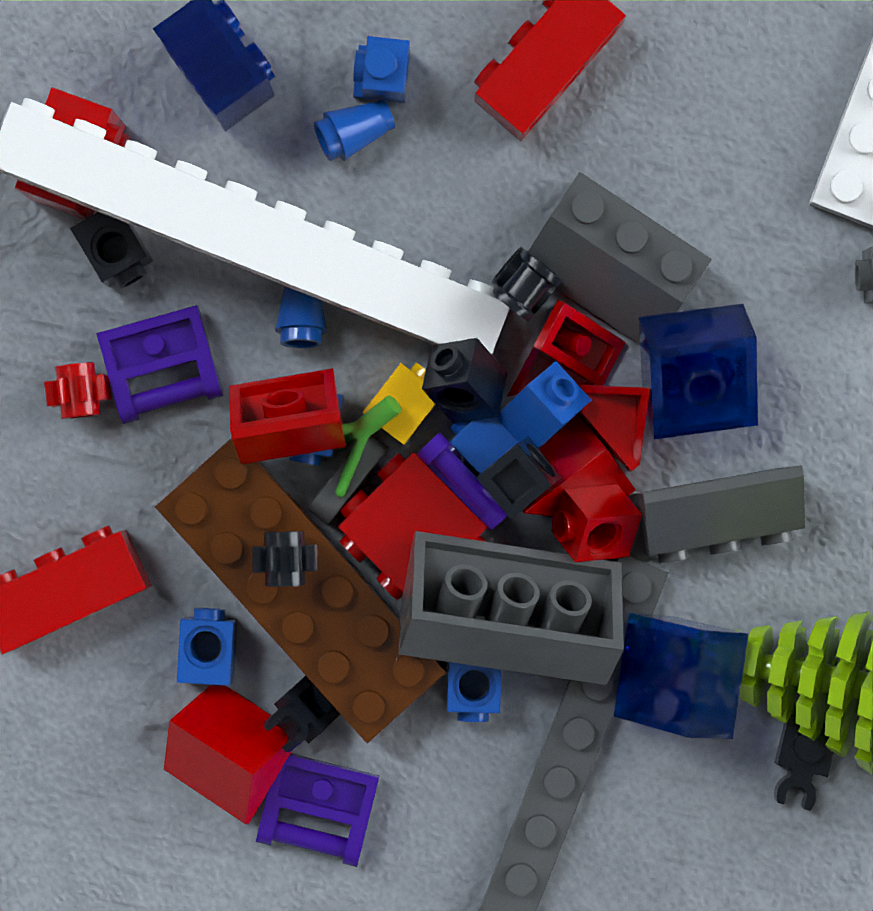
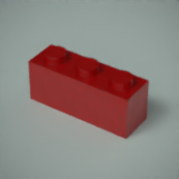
(545, 61)
(68, 587)

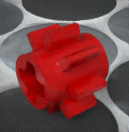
(77, 390)

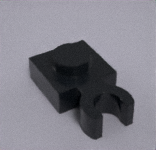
(302, 714)
(803, 759)

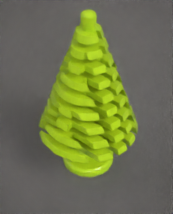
(817, 679)

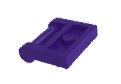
(154, 347)
(452, 470)
(324, 792)

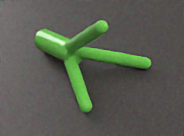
(360, 432)

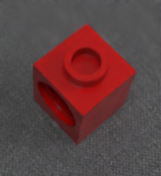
(596, 523)

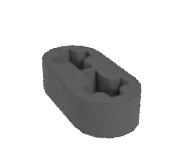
(326, 503)

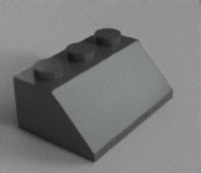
(616, 258)
(722, 513)

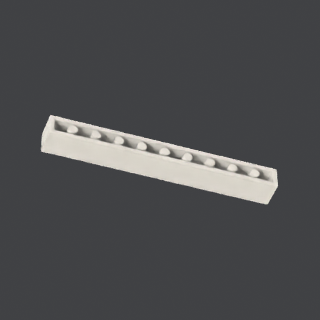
(244, 232)

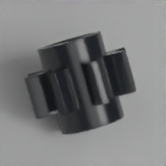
(284, 558)

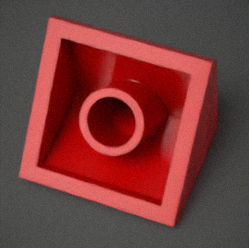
(285, 416)
(225, 750)

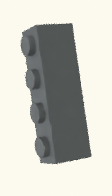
(511, 609)

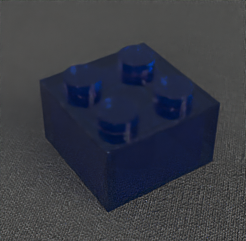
(209, 52)
(699, 370)
(681, 676)

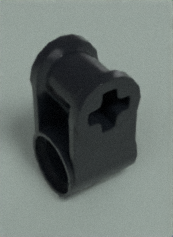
(525, 283)

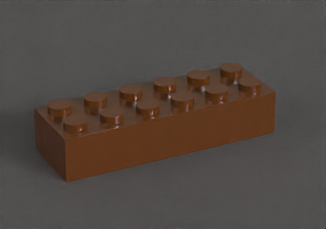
(332, 625)

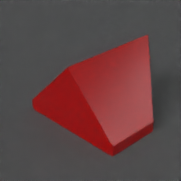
(576, 344)
(618, 420)
(580, 462)

